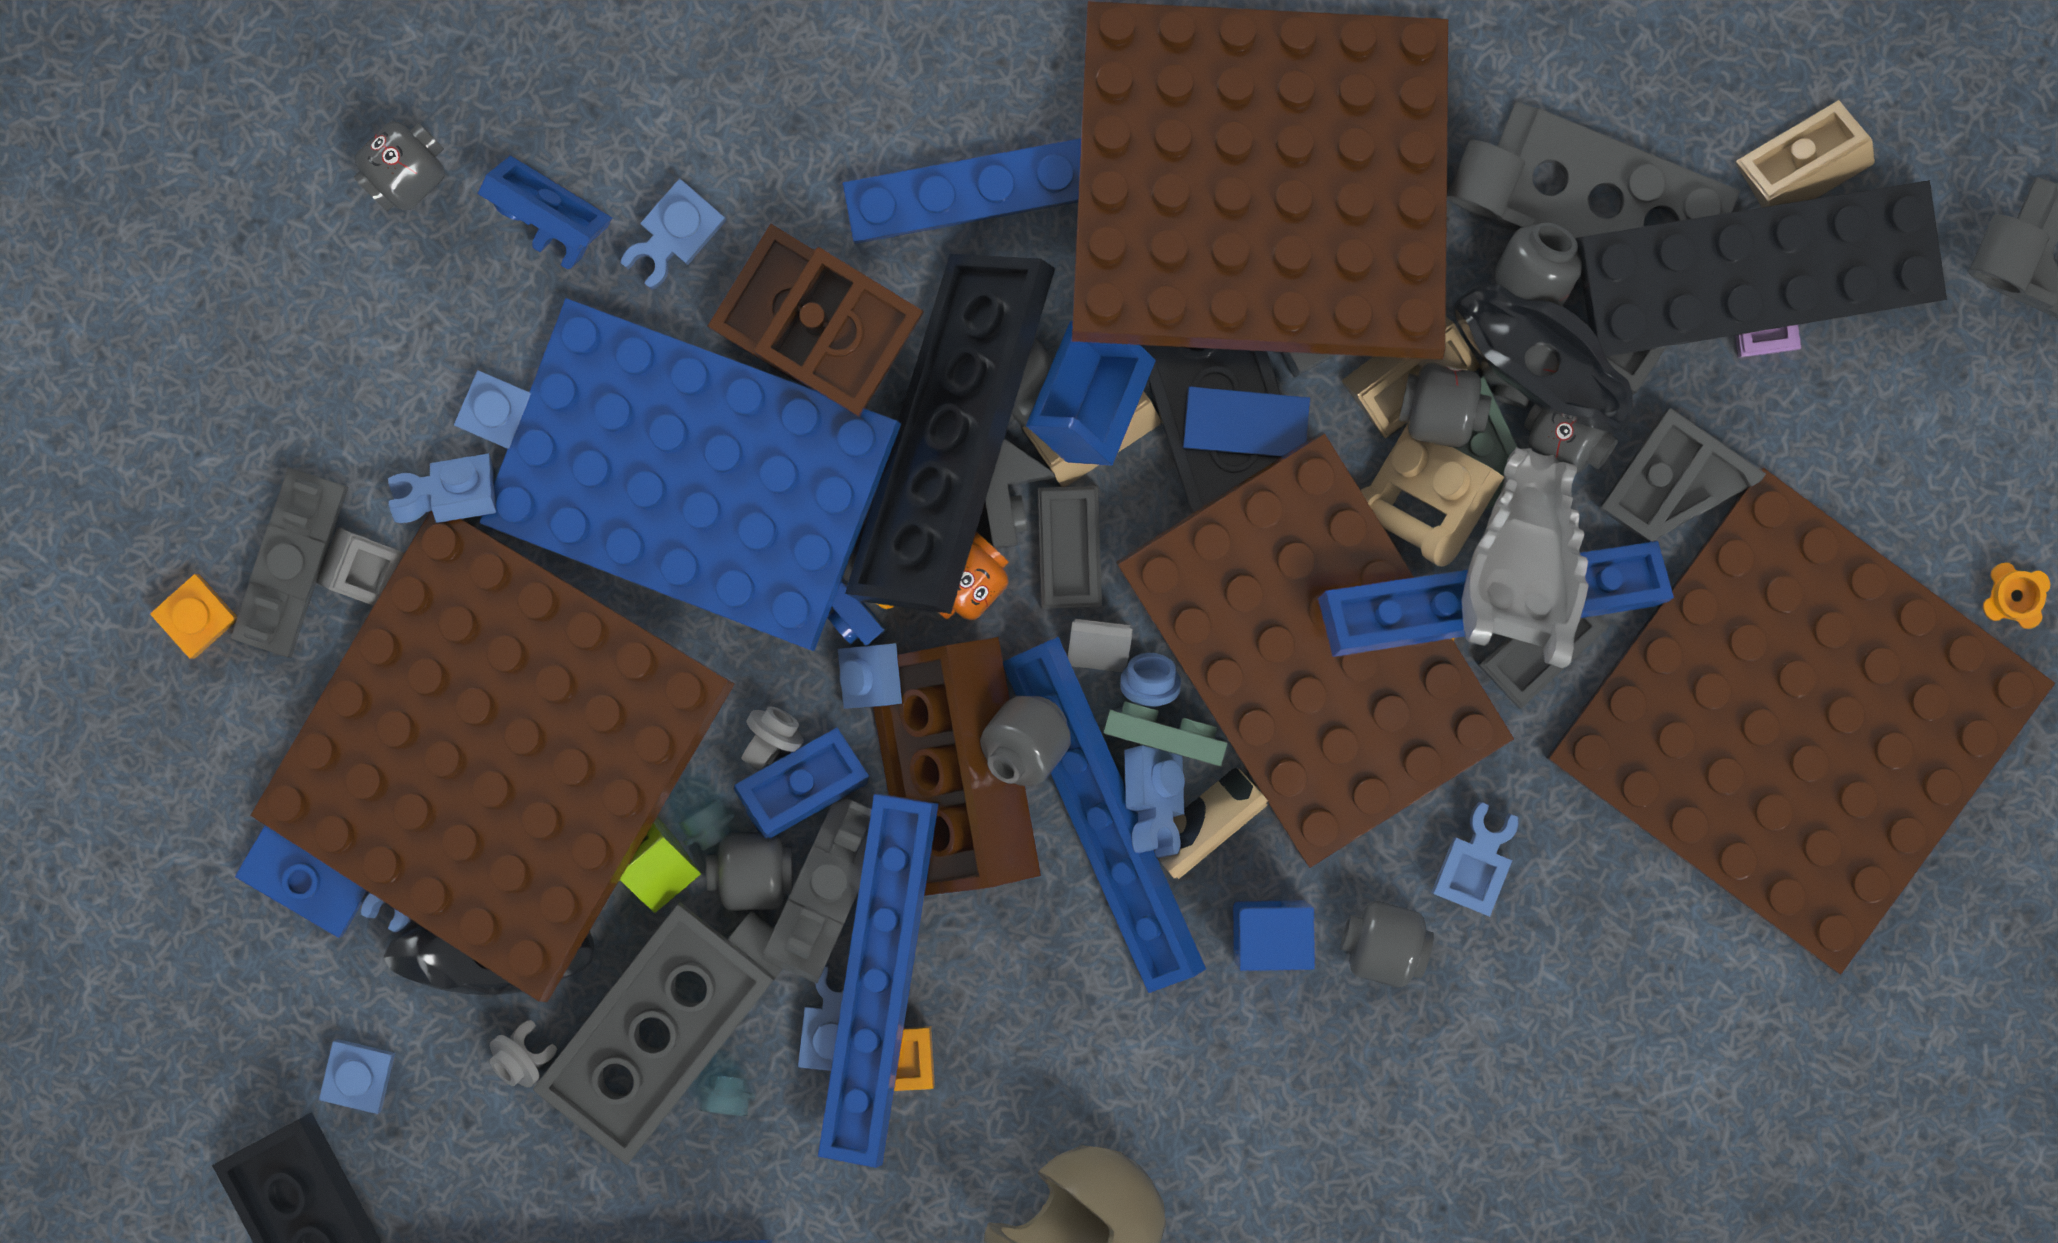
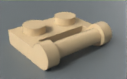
(1440, 479)

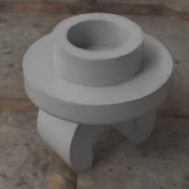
(774, 732)
(514, 1062)

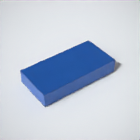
(1244, 421)

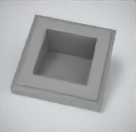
(358, 566)
(1099, 645)

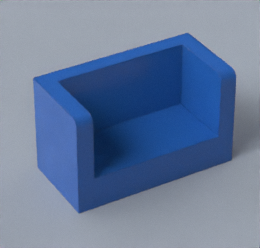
(1090, 399)
(1273, 935)

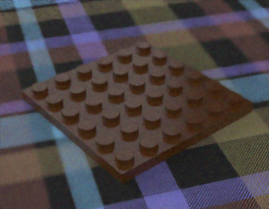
(1263, 181)
(1800, 721)
(492, 752)

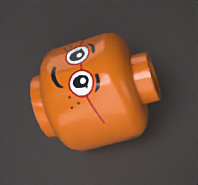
(981, 581)

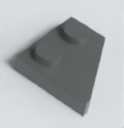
(1676, 478)

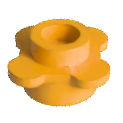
(2033, 591)

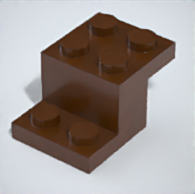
(815, 319)

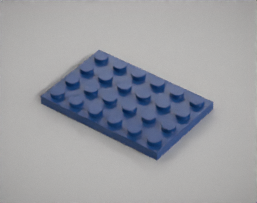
(690, 474)

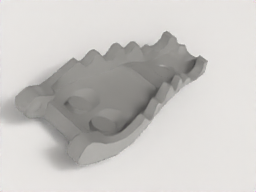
(1528, 564)

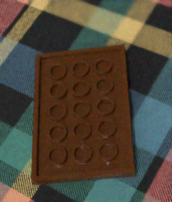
(1319, 733)

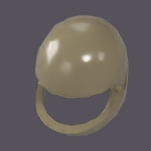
(1092, 1199)

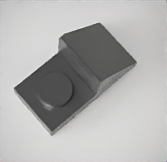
(1005, 512)

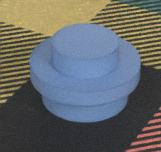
(1150, 680)

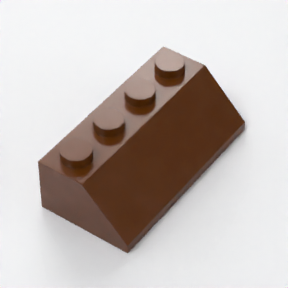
(937, 757)

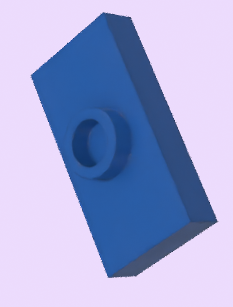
(301, 882)

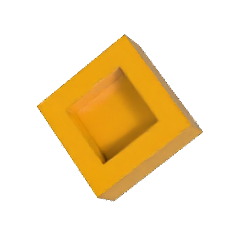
(194, 616)
(915, 1060)

